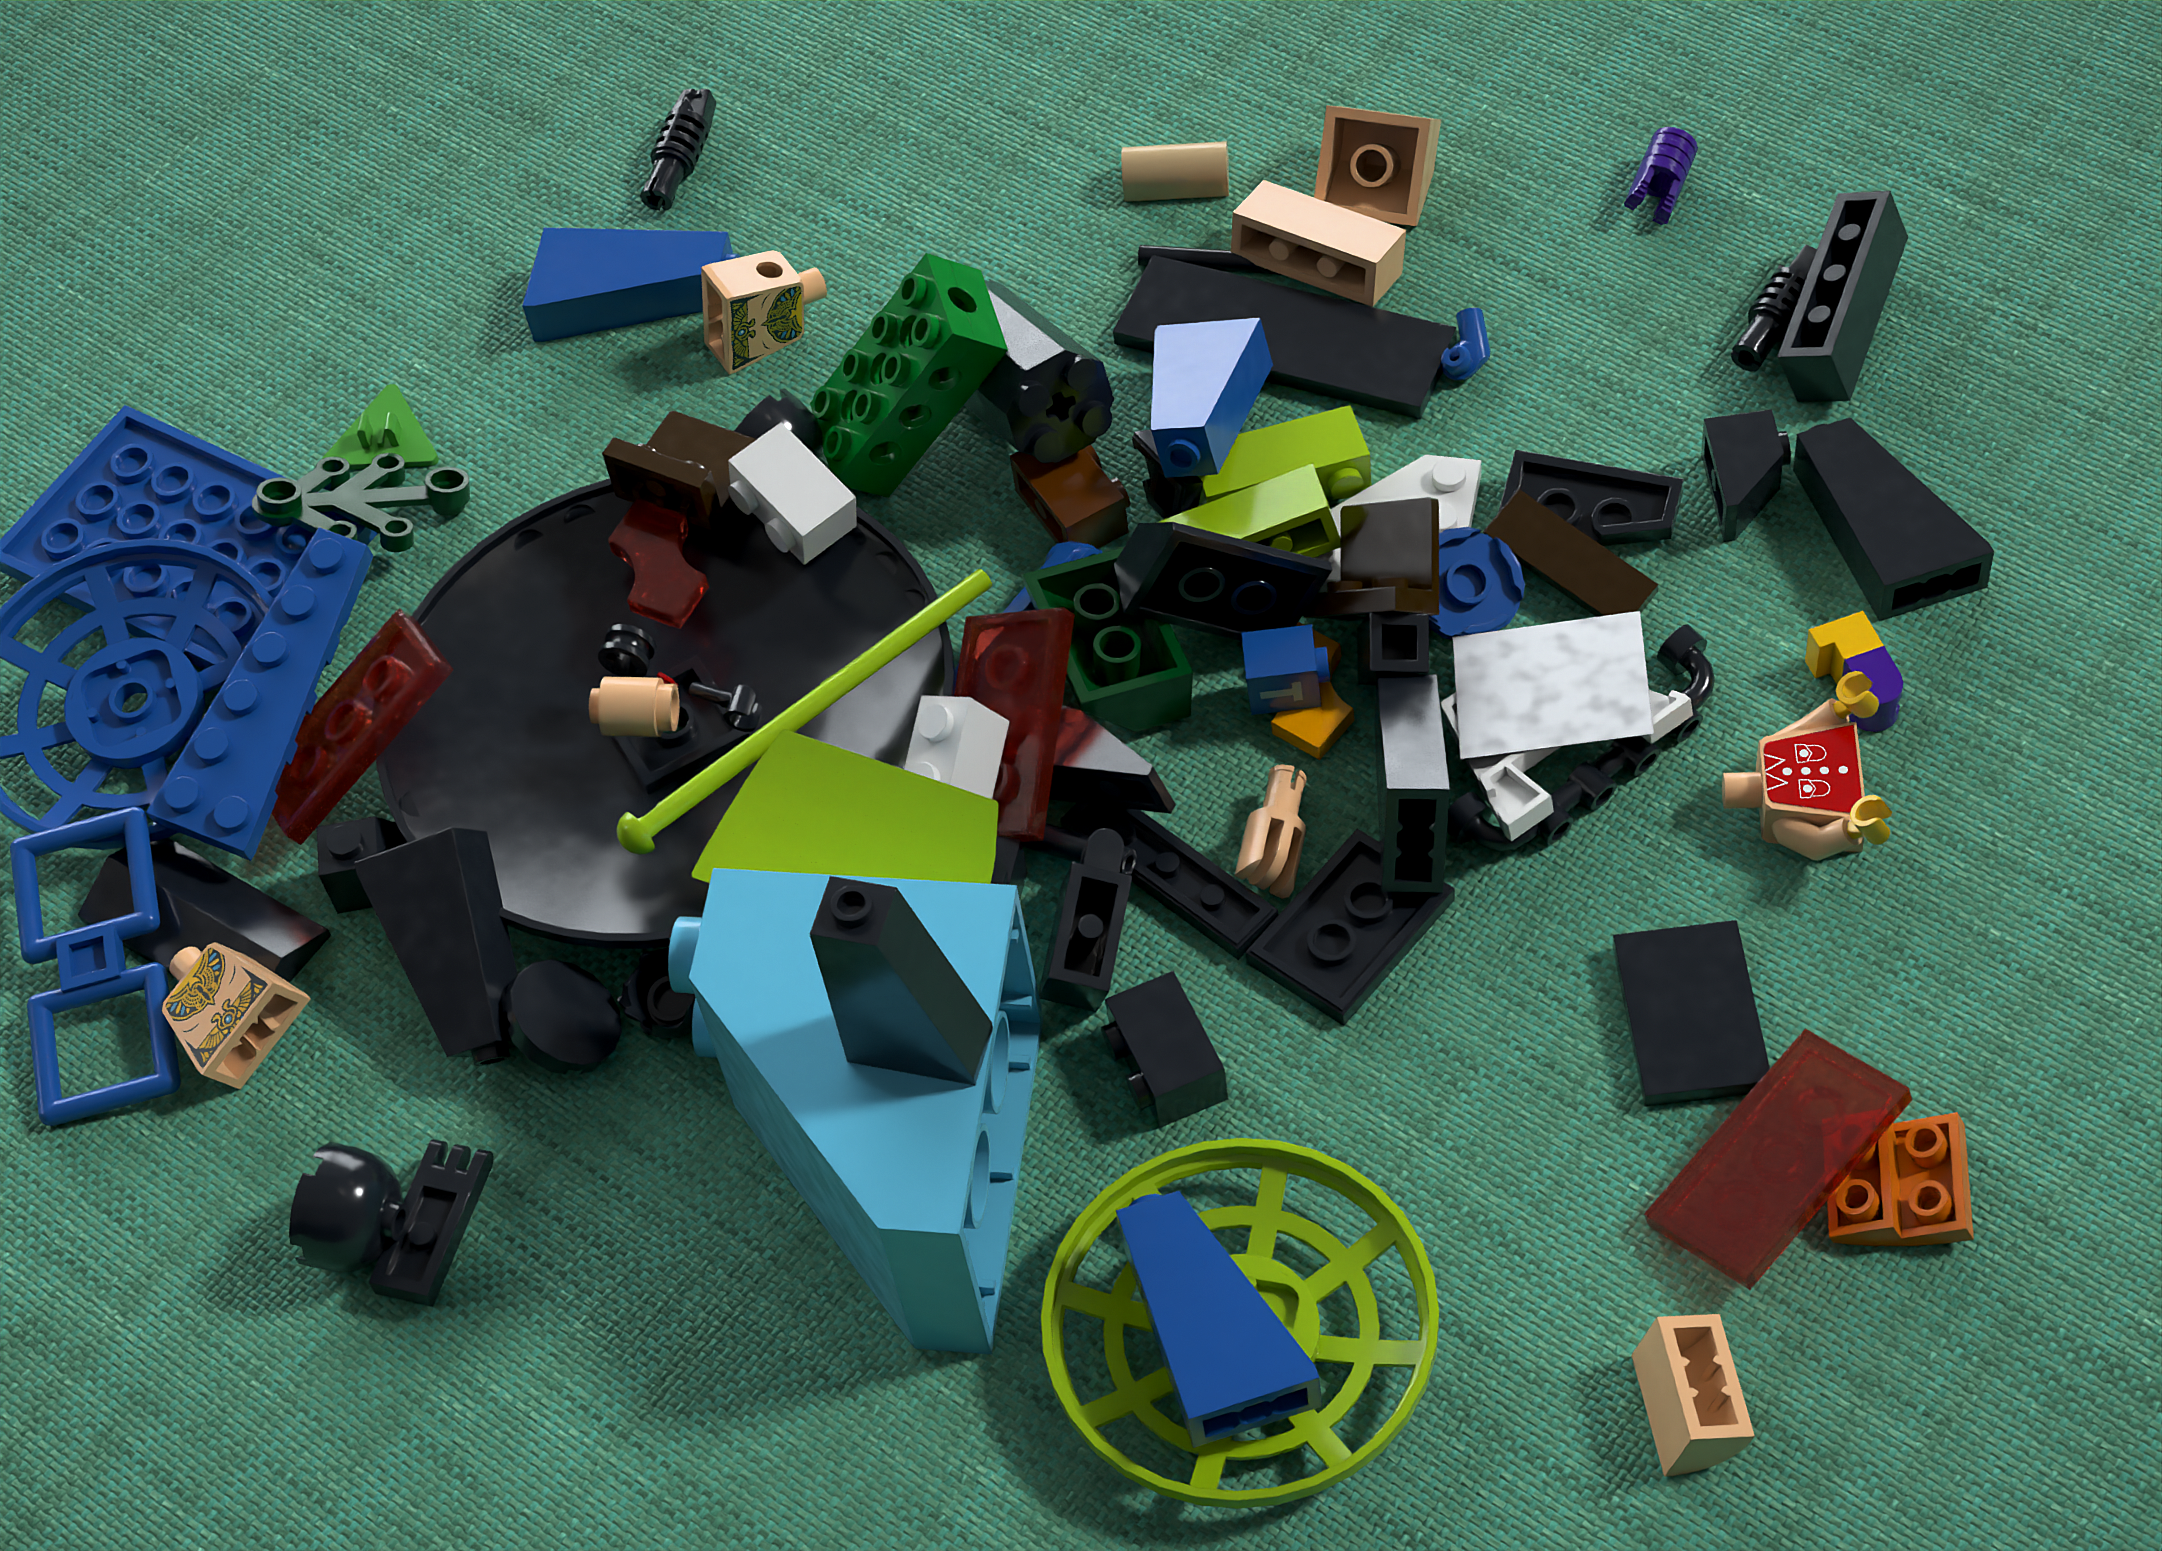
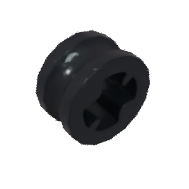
(627, 651)

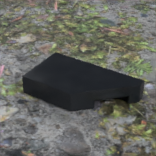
(1170, 494)

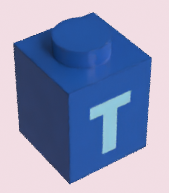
(1284, 669)

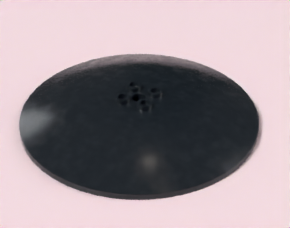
(511, 727)

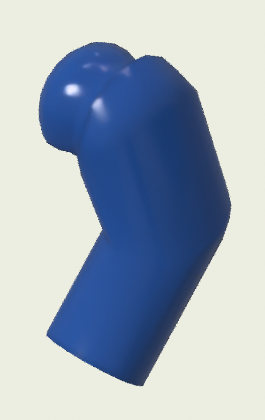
(1471, 351)

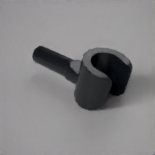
(740, 705)

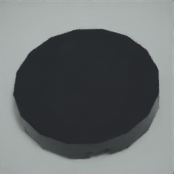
(562, 1017)

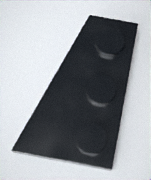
(1599, 499)

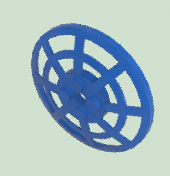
(115, 674)

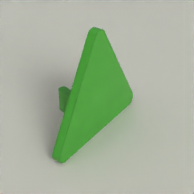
(385, 428)

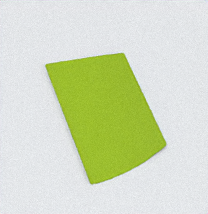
(851, 816)

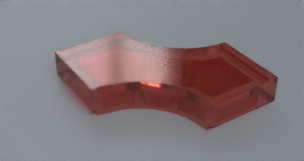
(652, 545)

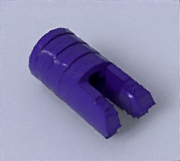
(1663, 171)

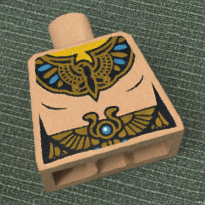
(755, 306)
(228, 1011)

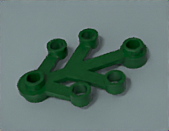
(291, 502)

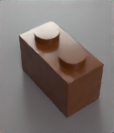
(1073, 497)

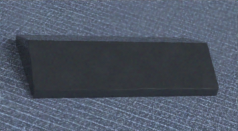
(204, 907)

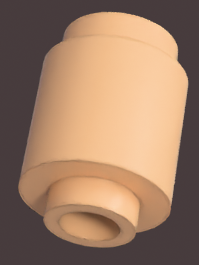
(634, 706)

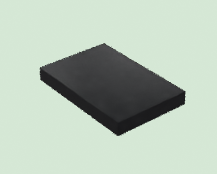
(1345, 932)
(1690, 1012)

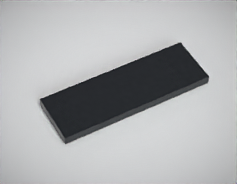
(1312, 338)

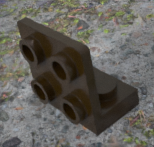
(678, 468)
(1384, 562)

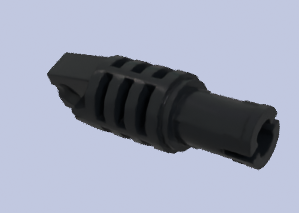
(678, 146)
(1772, 312)

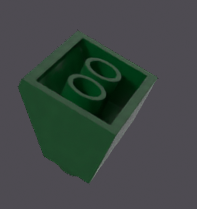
(1117, 661)

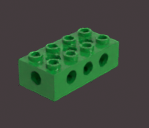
(908, 375)

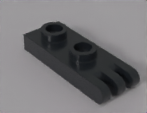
(439, 1213)

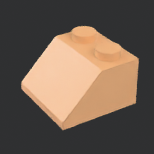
(1377, 163)

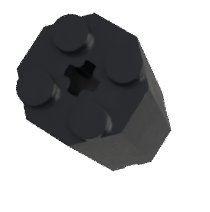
(1046, 389)

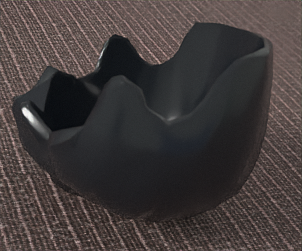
(653, 1003)

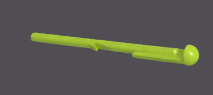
(637, 834)

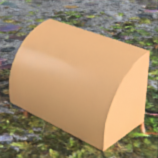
(1691, 1393)

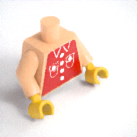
(1813, 780)

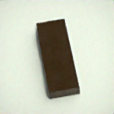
(1570, 559)

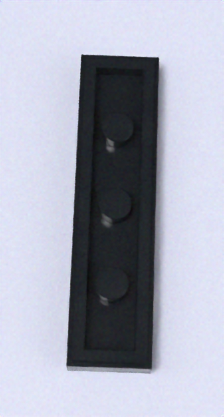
(1181, 877)

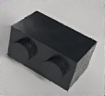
(1165, 1050)

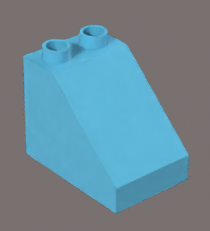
(892, 1163)

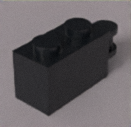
(1087, 925)

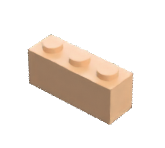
(1318, 243)

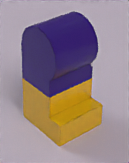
(1854, 646)

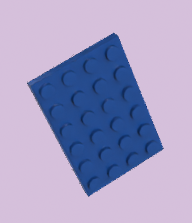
(160, 484)

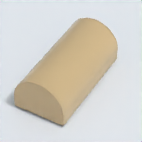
(1175, 171)

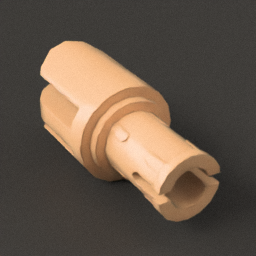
(1275, 835)

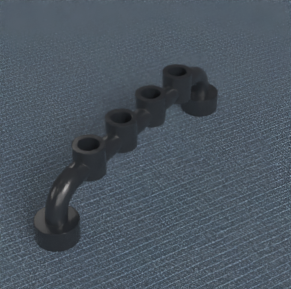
(1592, 779)

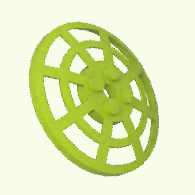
(1285, 1294)

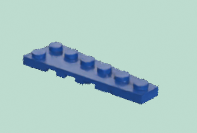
(235, 758)

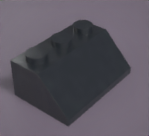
(1214, 580)

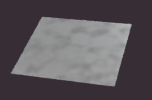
(1551, 685)

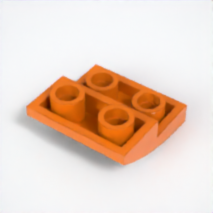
(1907, 1188)

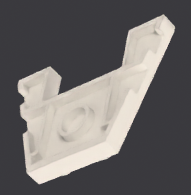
(1515, 797)

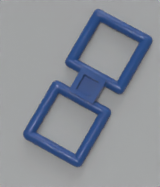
(93, 966)

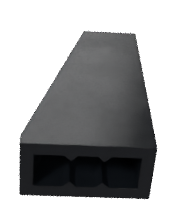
(1887, 523)
(1411, 783)
(445, 926)
(894, 987)

